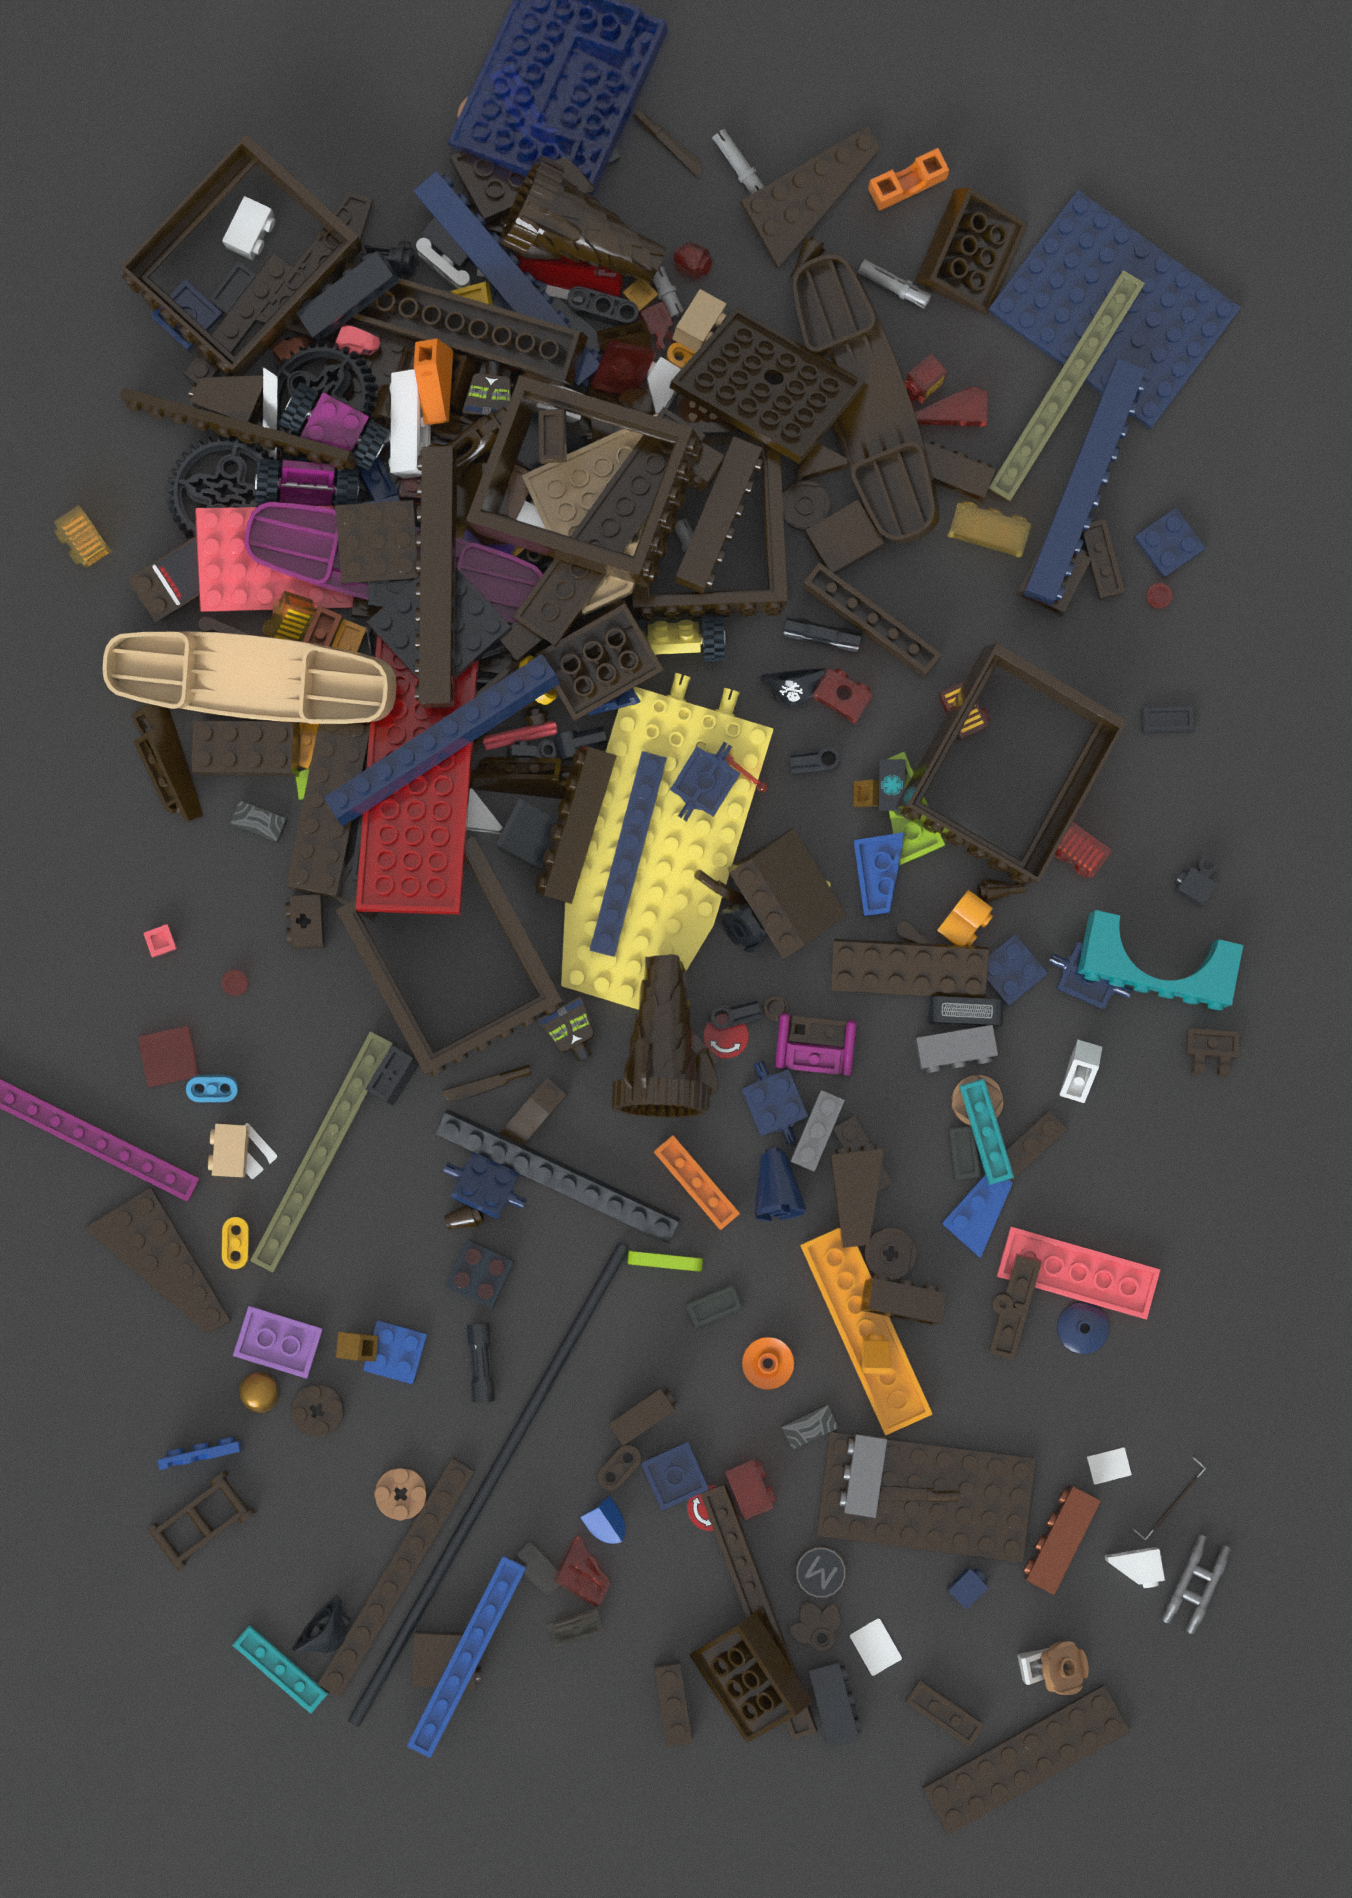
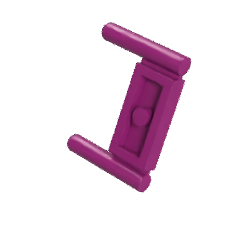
(814, 1056)

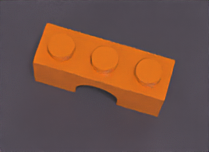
(897, 186)

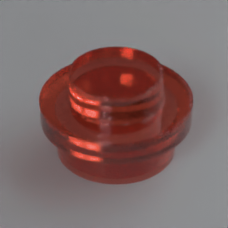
(1159, 595)
(234, 982)

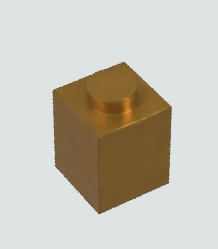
(357, 1346)

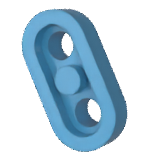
(213, 1091)

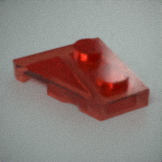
(582, 1574)

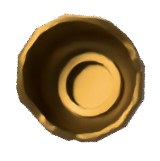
(259, 1392)

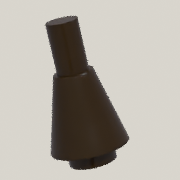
(810, 249)
(992, 890)

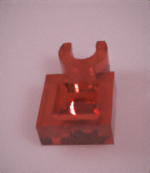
(658, 322)

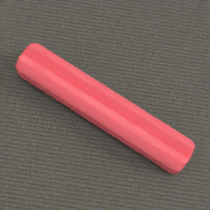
(520, 734)

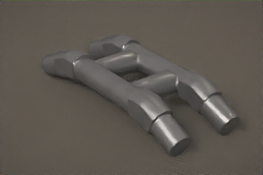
(1212, 1577)

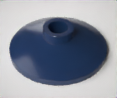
(1070, 1323)

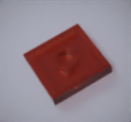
(622, 367)
(168, 1056)

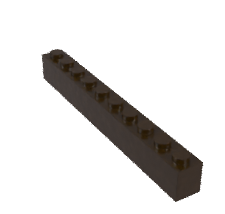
(437, 577)

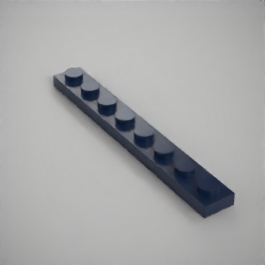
(628, 854)

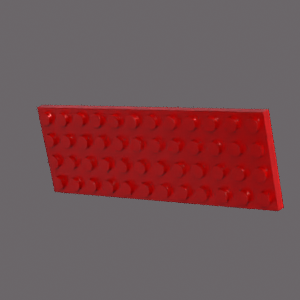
(418, 834)

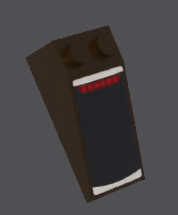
(169, 581)

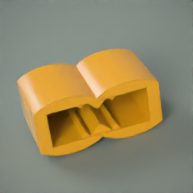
(965, 920)

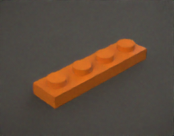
(696, 1182)

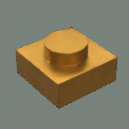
(641, 294)
(866, 793)

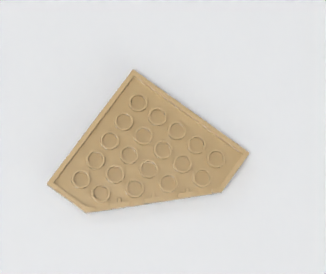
(570, 488)

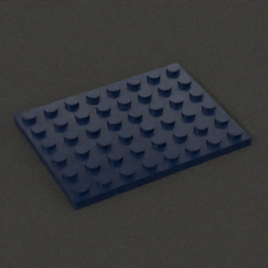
(1071, 275)

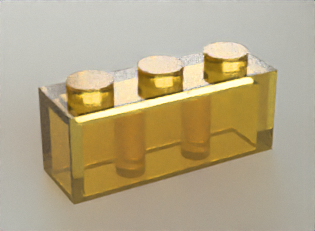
(989, 528)

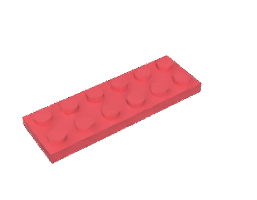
(1083, 1273)

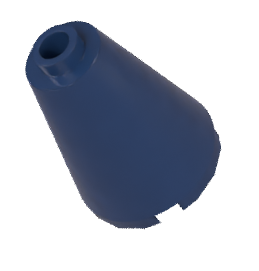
(777, 1188)

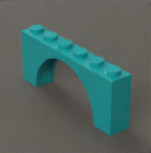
(1106, 959)

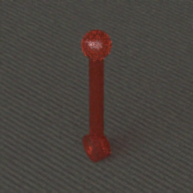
(762, 787)

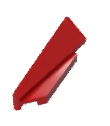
(570, 274)

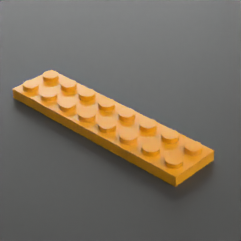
(841, 1279)

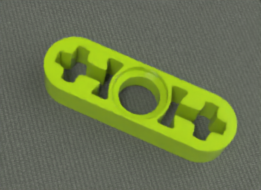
(665, 1261)

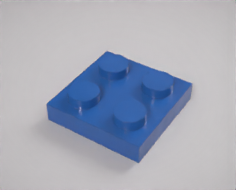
(397, 1352)

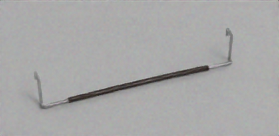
(1174, 1503)

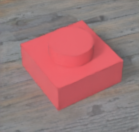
(160, 940)

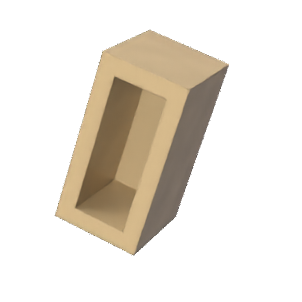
(700, 320)
(229, 1151)

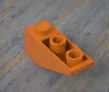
(433, 377)

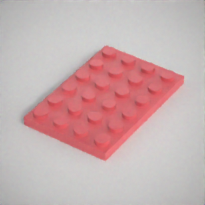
(233, 579)

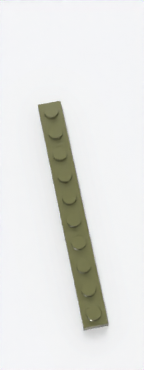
(1066, 385)
(320, 1153)

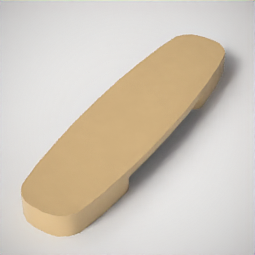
(249, 677)

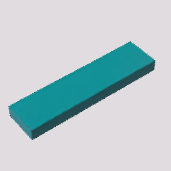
(986, 1131)
(280, 1669)

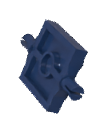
(705, 781)
(1073, 983)
(775, 1102)
(485, 1185)

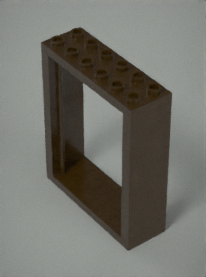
(192, 212)
(661, 521)
(724, 603)
(1069, 798)
(480, 1038)

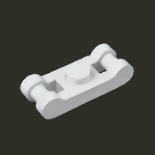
(442, 264)

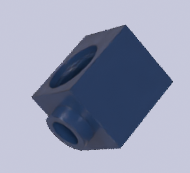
(968, 1586)

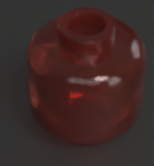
(693, 260)

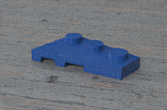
(878, 870)
(977, 1214)
(200, 1451)

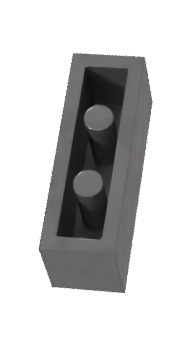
(956, 1048)
(817, 1131)
(863, 1475)

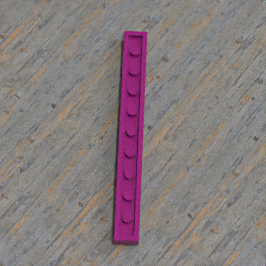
(97, 1141)

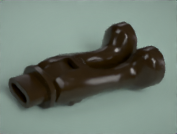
(481, 434)

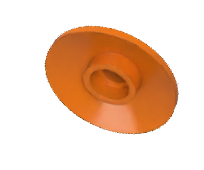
(770, 1377)

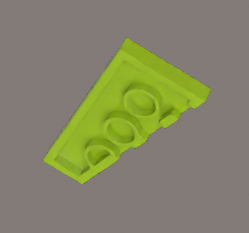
(917, 839)

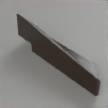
(166, 761)
(522, 776)

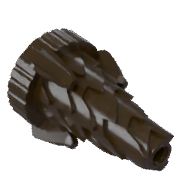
(559, 218)
(662, 1069)

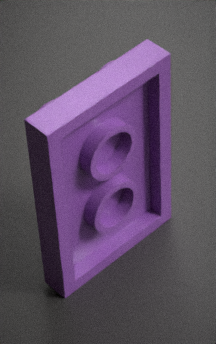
(278, 1342)

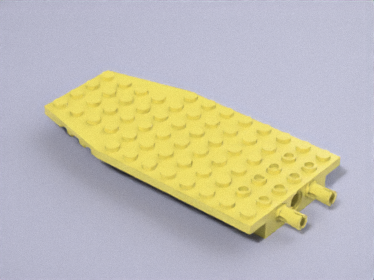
(667, 904)

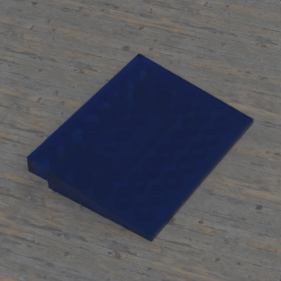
(569, 84)

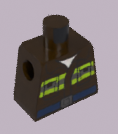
(487, 392)
(570, 1028)

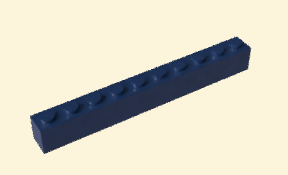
(493, 262)
(1084, 482)
(442, 740)

